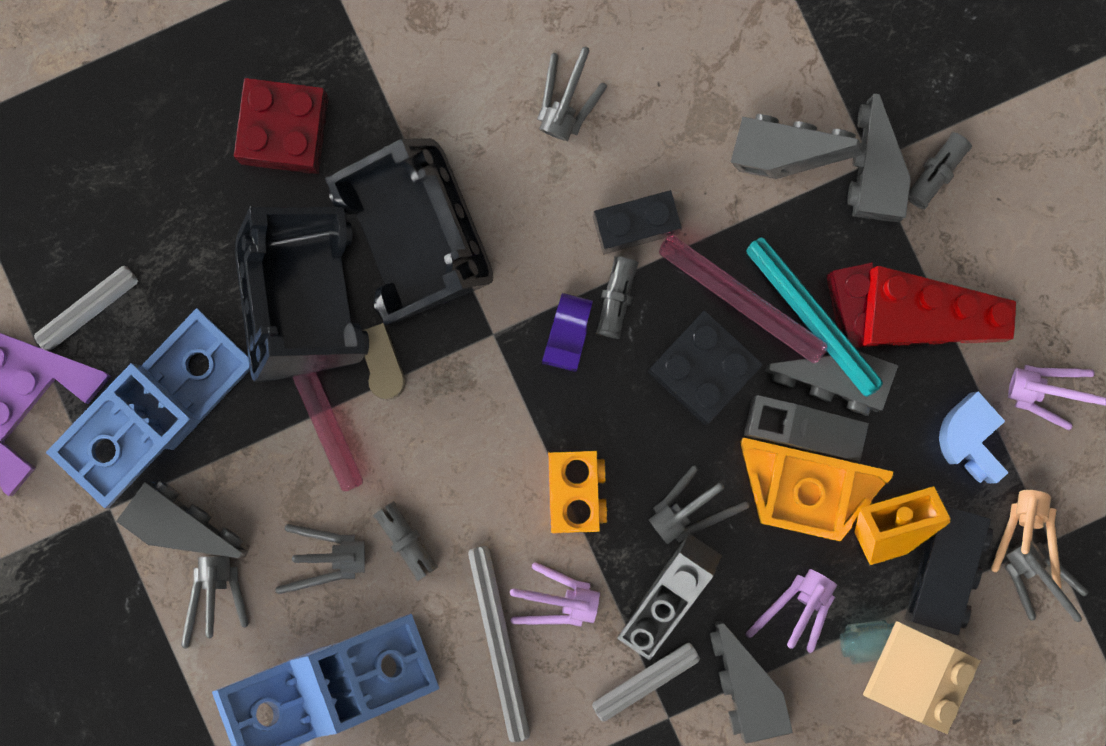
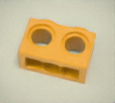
(564, 492)

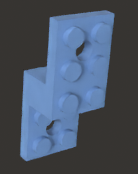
(150, 408)
(329, 688)

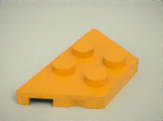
(809, 489)

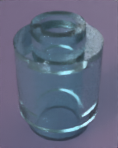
(865, 641)

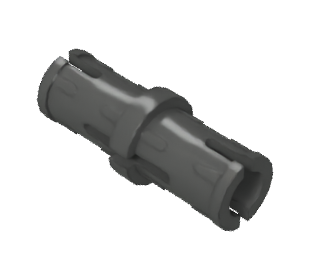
(939, 170)
(617, 297)
(405, 541)

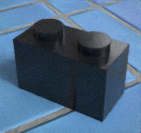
(637, 222)

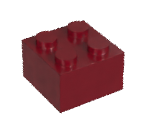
(281, 126)

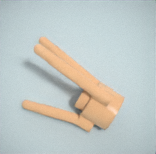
(1032, 512)

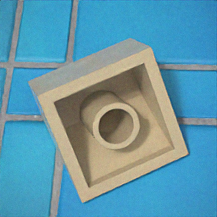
(921, 677)

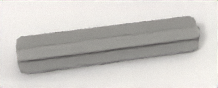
(85, 308)
(646, 682)

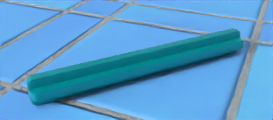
(814, 317)

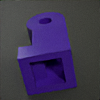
(568, 332)

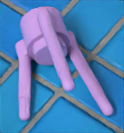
(1028, 387)
(815, 593)
(579, 604)

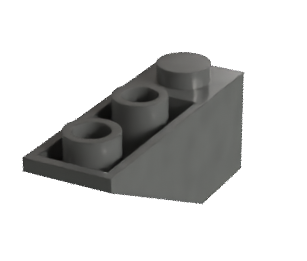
(785, 150)
(882, 172)
(830, 381)
(805, 428)
(165, 522)
(670, 596)
(757, 700)

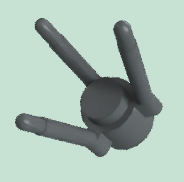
(560, 119)
(671, 521)
(347, 557)
(1034, 564)
(209, 576)

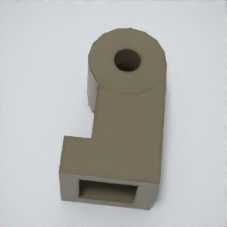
(386, 374)

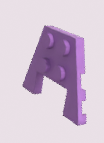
(24, 378)

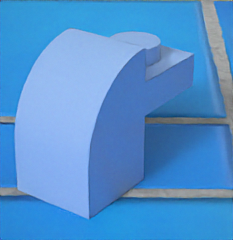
(963, 435)

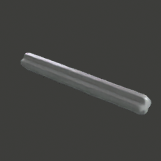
(499, 644)

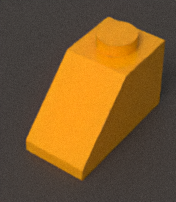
(899, 524)

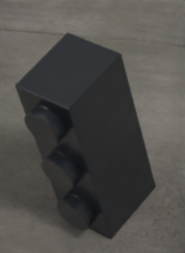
(949, 572)

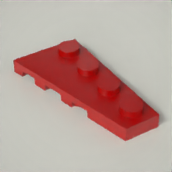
(923, 310)

